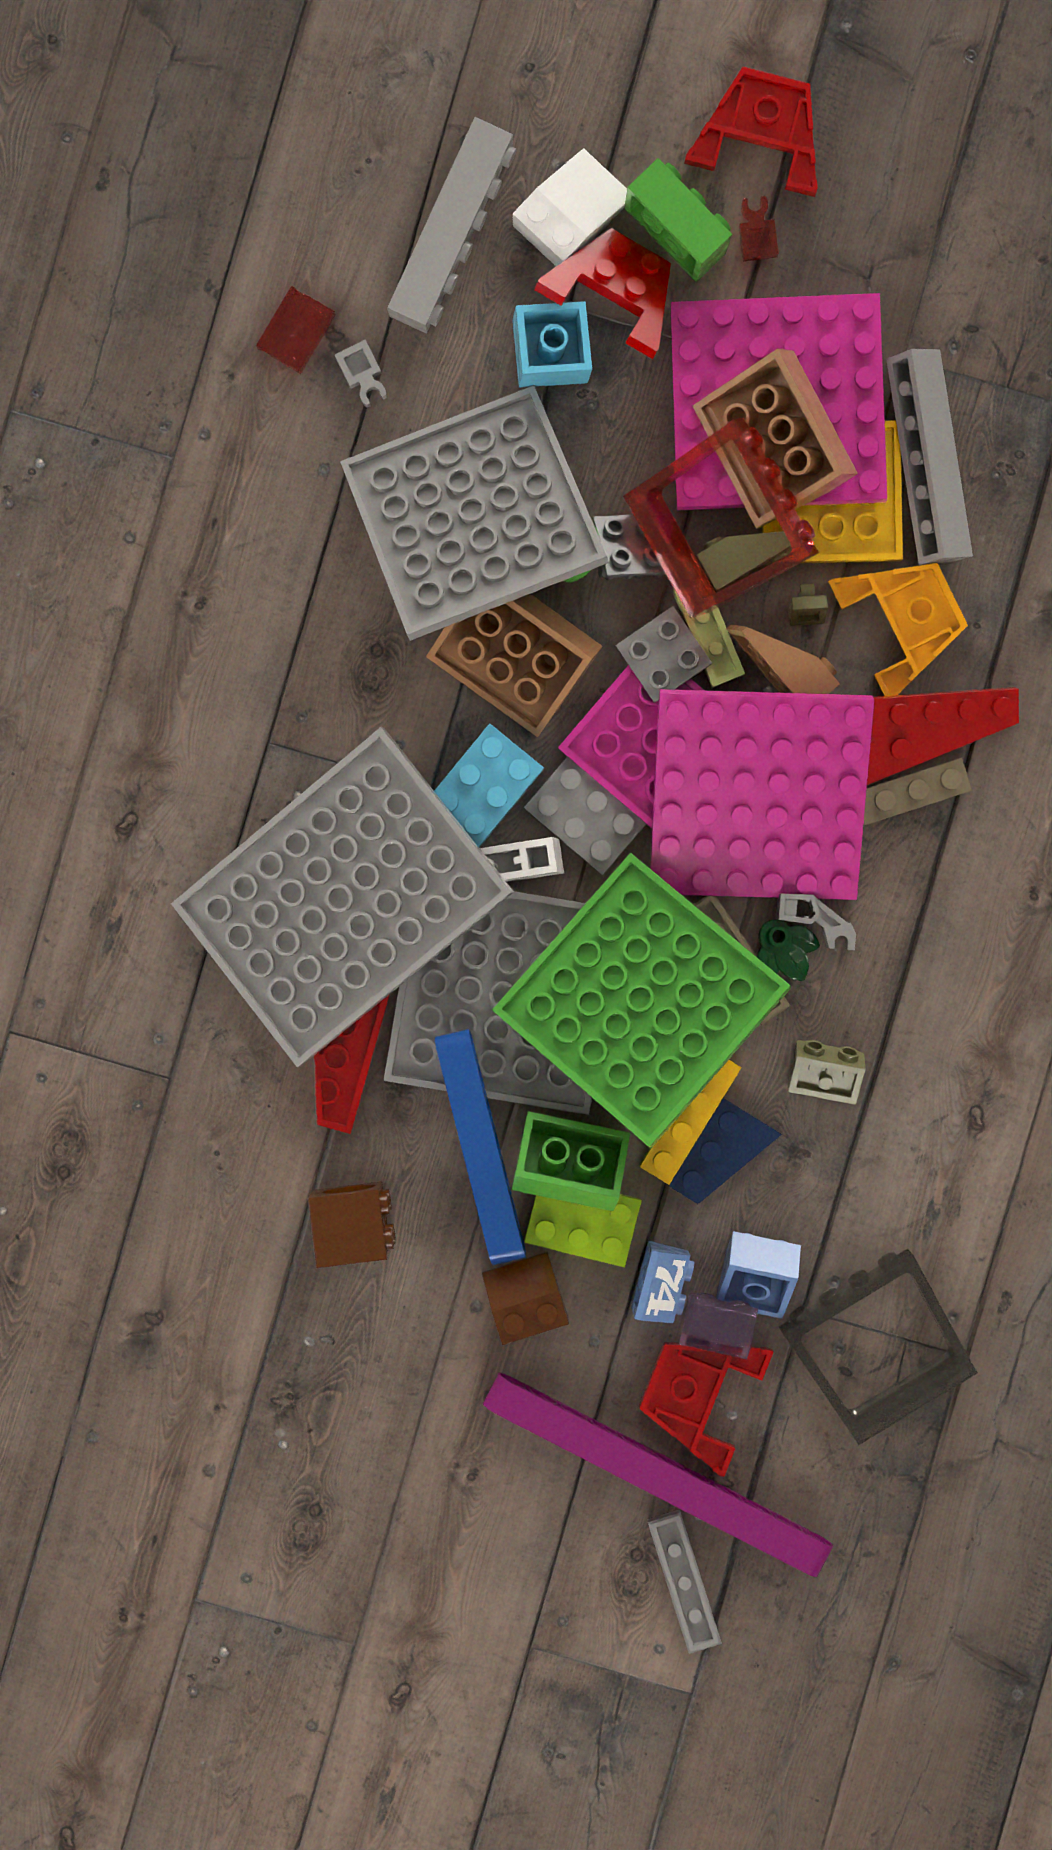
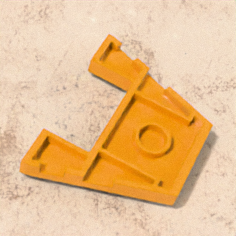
(918, 611)

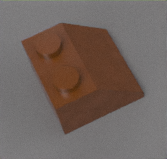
(525, 1298)

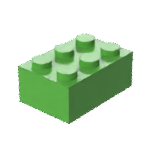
(678, 219)
(571, 1161)

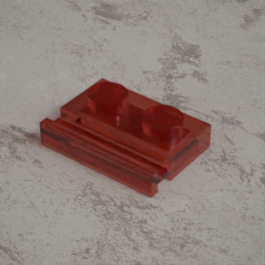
(296, 330)

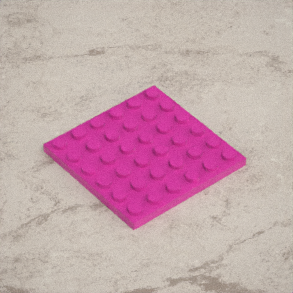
(839, 352)
(760, 792)

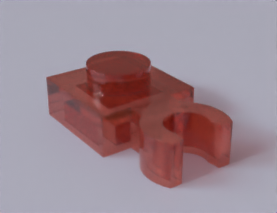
(758, 235)

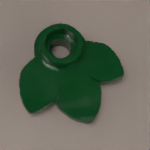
(790, 952)

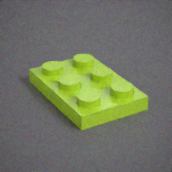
(584, 1229)

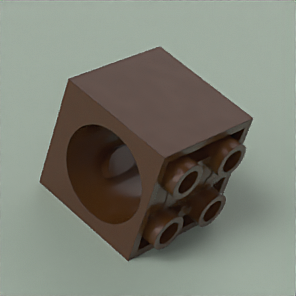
(351, 1224)

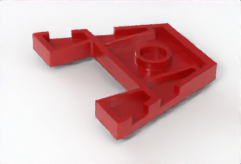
(766, 113)
(622, 274)
(685, 1390)

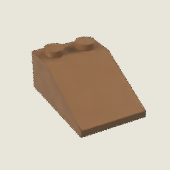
(784, 665)

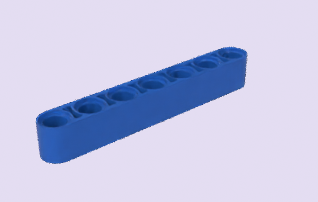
(480, 1146)

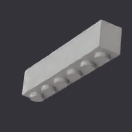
(451, 225)
(929, 456)

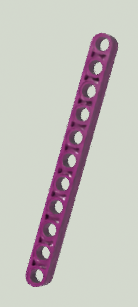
(658, 1474)

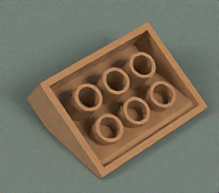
(794, 430)
(517, 658)

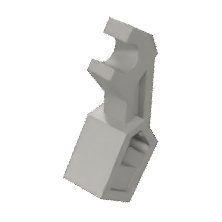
(831, 923)

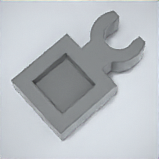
(360, 369)

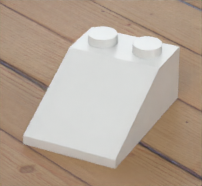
(570, 208)

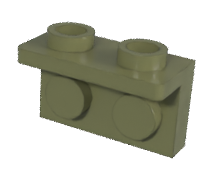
(827, 1071)

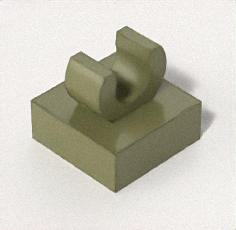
(807, 607)

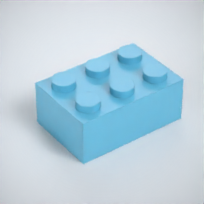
(487, 783)

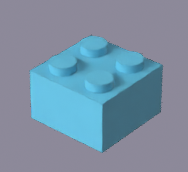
(552, 344)

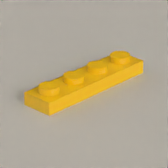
(673, 1147)

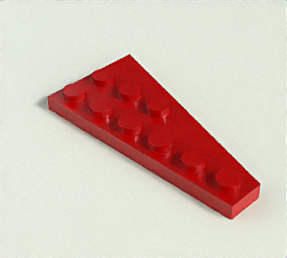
(343, 1070)

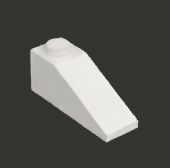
(526, 859)

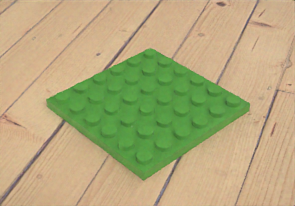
(641, 999)

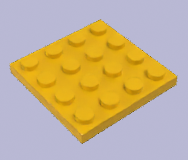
(861, 529)

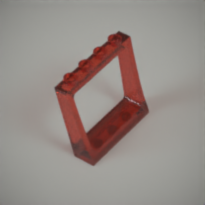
(673, 549)

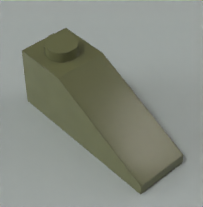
(739, 556)

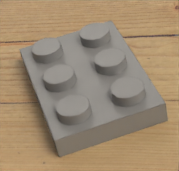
(584, 815)

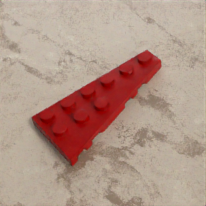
(927, 725)

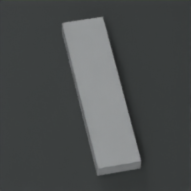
(684, 1581)

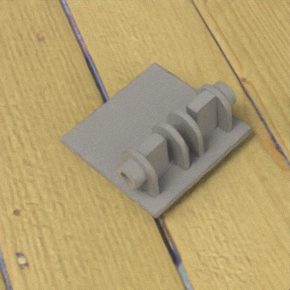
(663, 653)

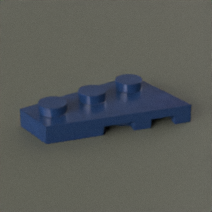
(721, 1150)

